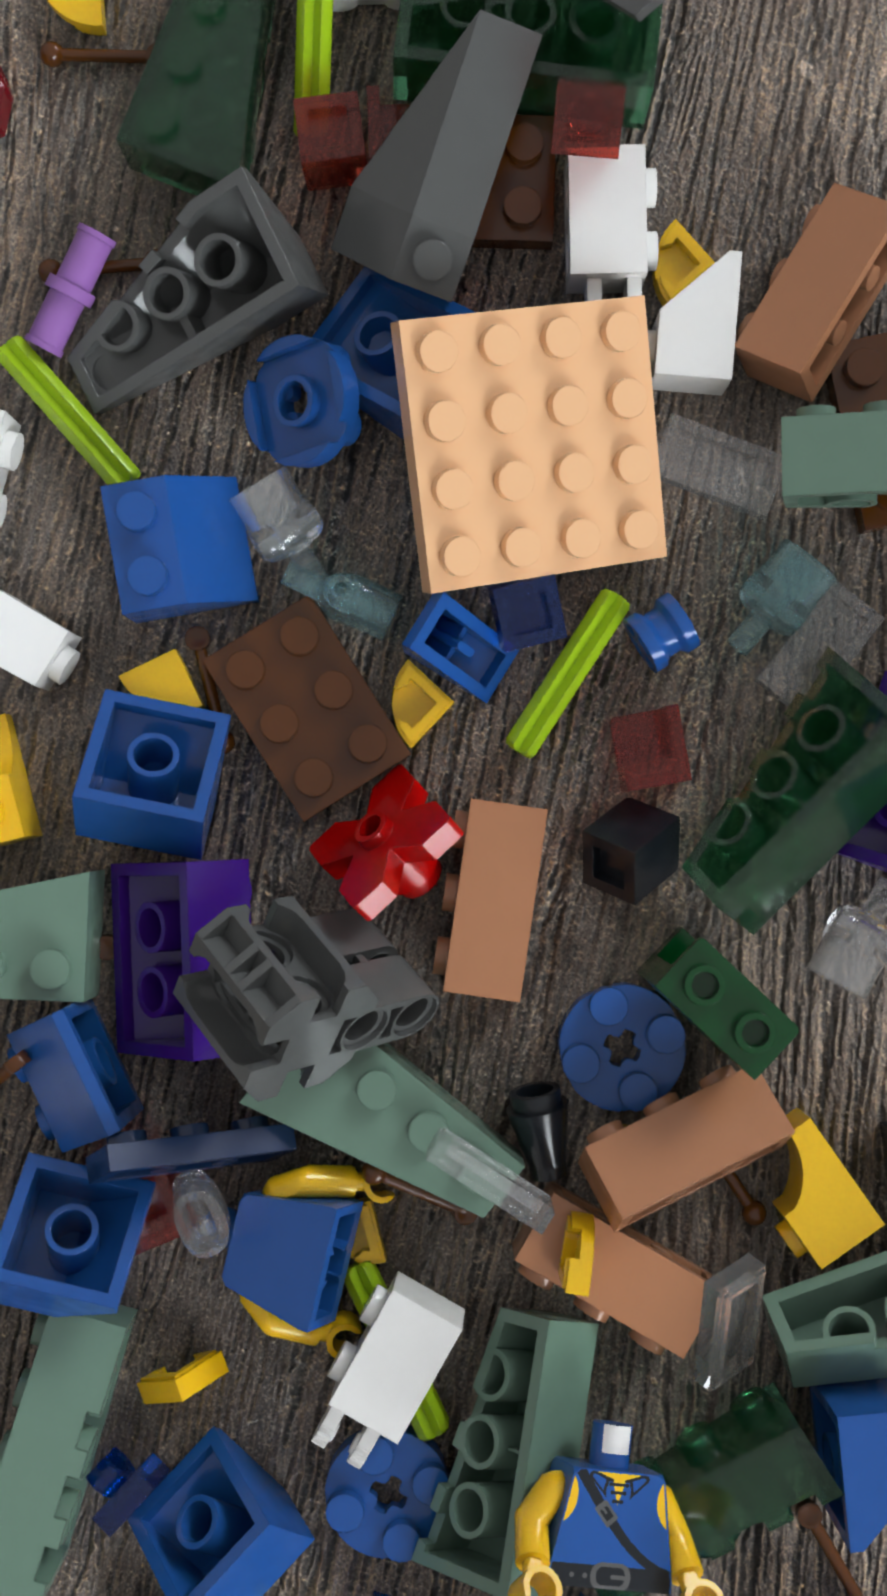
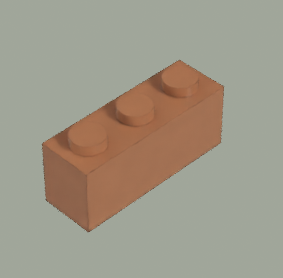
(818, 294)
(491, 900)
(682, 1145)
(630, 1278)

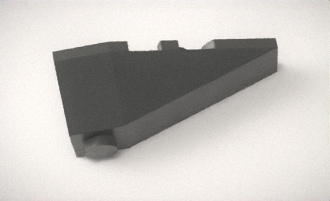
(431, 177)
(209, 288)

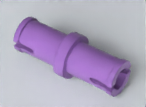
(70, 290)

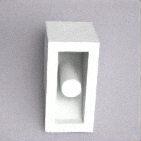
(697, 332)
(35, 644)

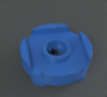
(331, 408)
(632, 1081)
(379, 1527)

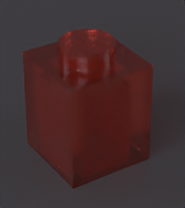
(588, 117)

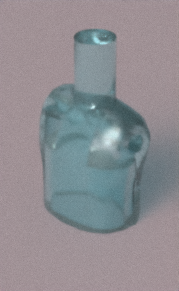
(780, 595)
(347, 598)

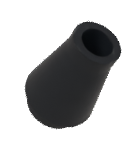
(541, 1126)

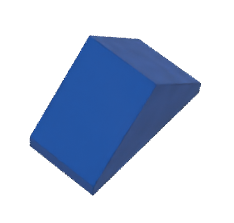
(458, 647)

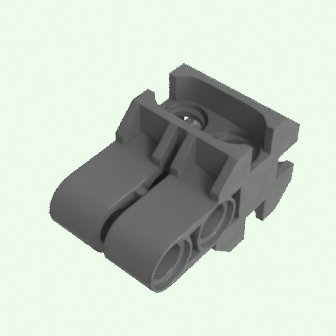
(299, 981)

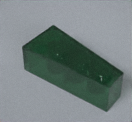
(577, 42)
(801, 798)
(741, 1472)

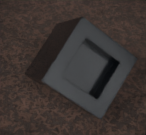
(631, 850)

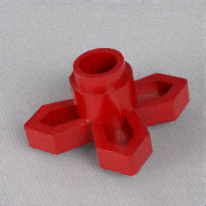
(389, 848)

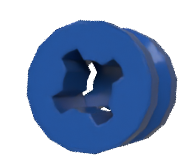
(661, 632)

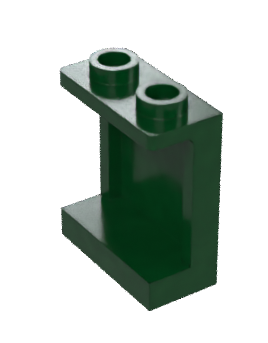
(719, 1001)

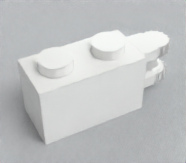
(608, 223)
(391, 1365)

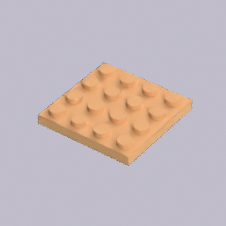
(530, 441)

